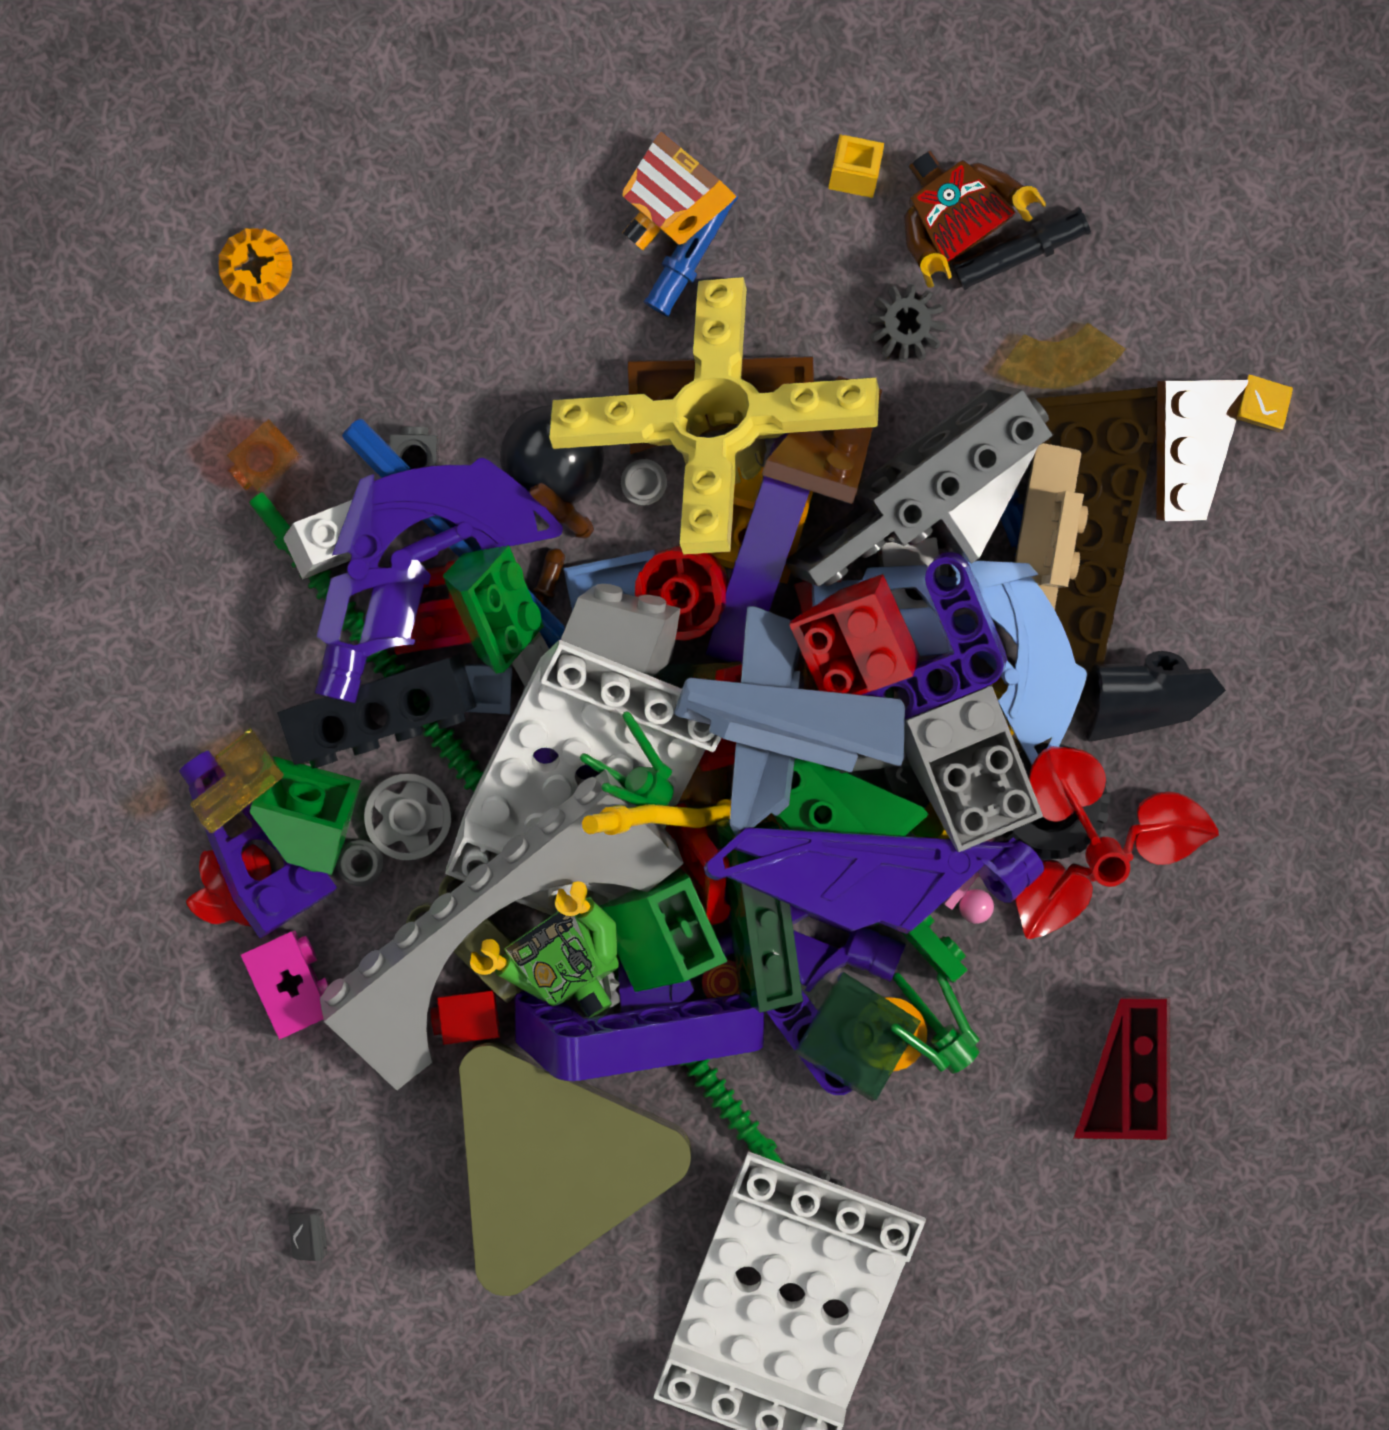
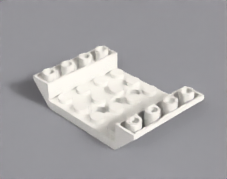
(575, 709)
(774, 1361)

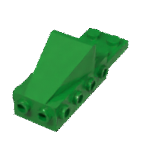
(862, 808)

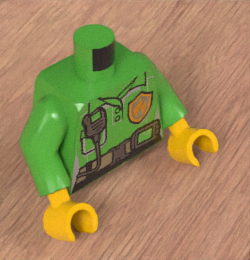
(561, 955)

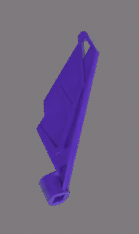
(872, 877)

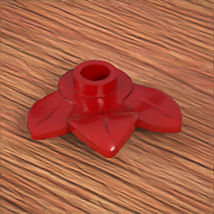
(215, 901)

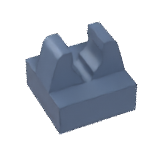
(490, 689)

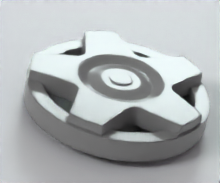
(407, 816)

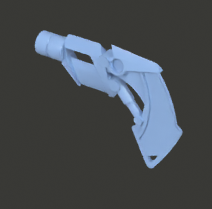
(1045, 677)

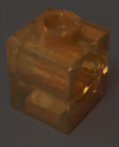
(265, 436)

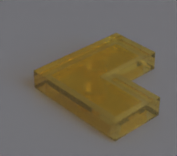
(248, 774)

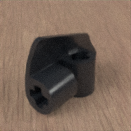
(1148, 696)

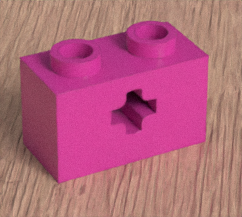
(267, 968)

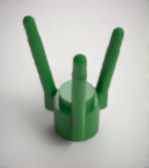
(642, 784)
(953, 1046)

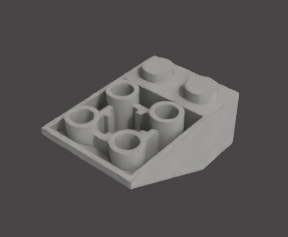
(970, 768)

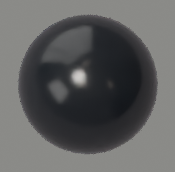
(531, 459)

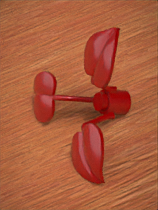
(1064, 782)

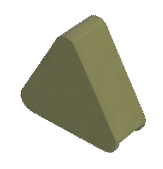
(553, 1164)

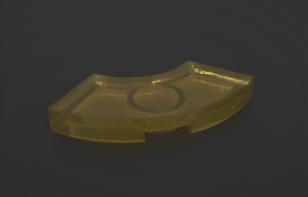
(1063, 362)

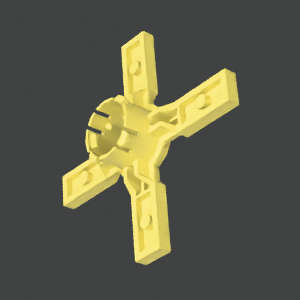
(725, 399)

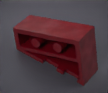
(1133, 1075)

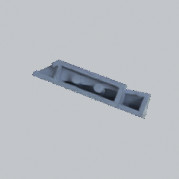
(798, 722)
(761, 776)

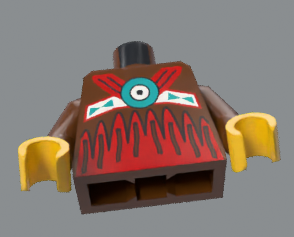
(959, 210)

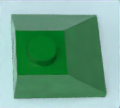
(307, 814)

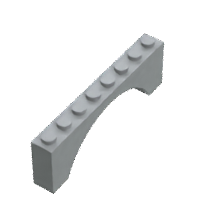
(387, 997)

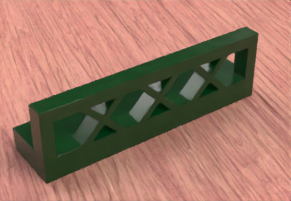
(760, 937)

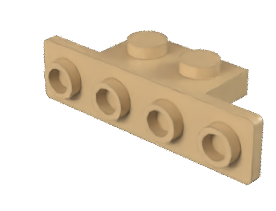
(1052, 519)

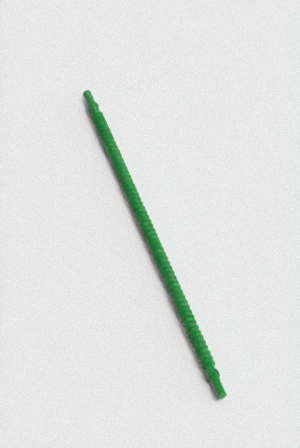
(468, 770)

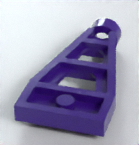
(265, 902)

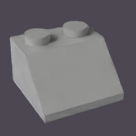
(624, 628)

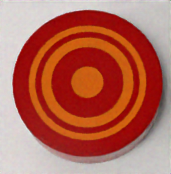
(721, 980)

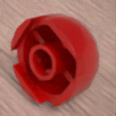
(688, 582)

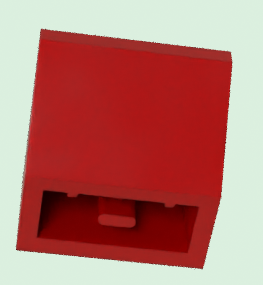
(856, 639)

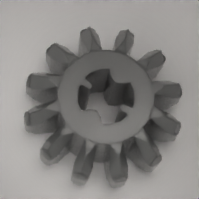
(891, 323)

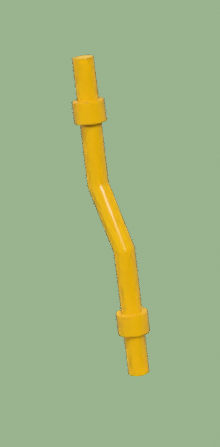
(620, 819)

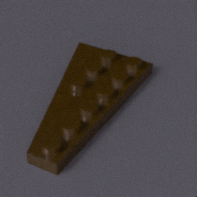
(1115, 446)

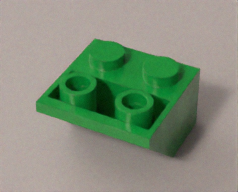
(494, 604)
(664, 934)

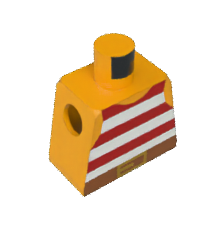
(672, 194)

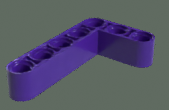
(758, 562)
(963, 642)
(635, 1039)

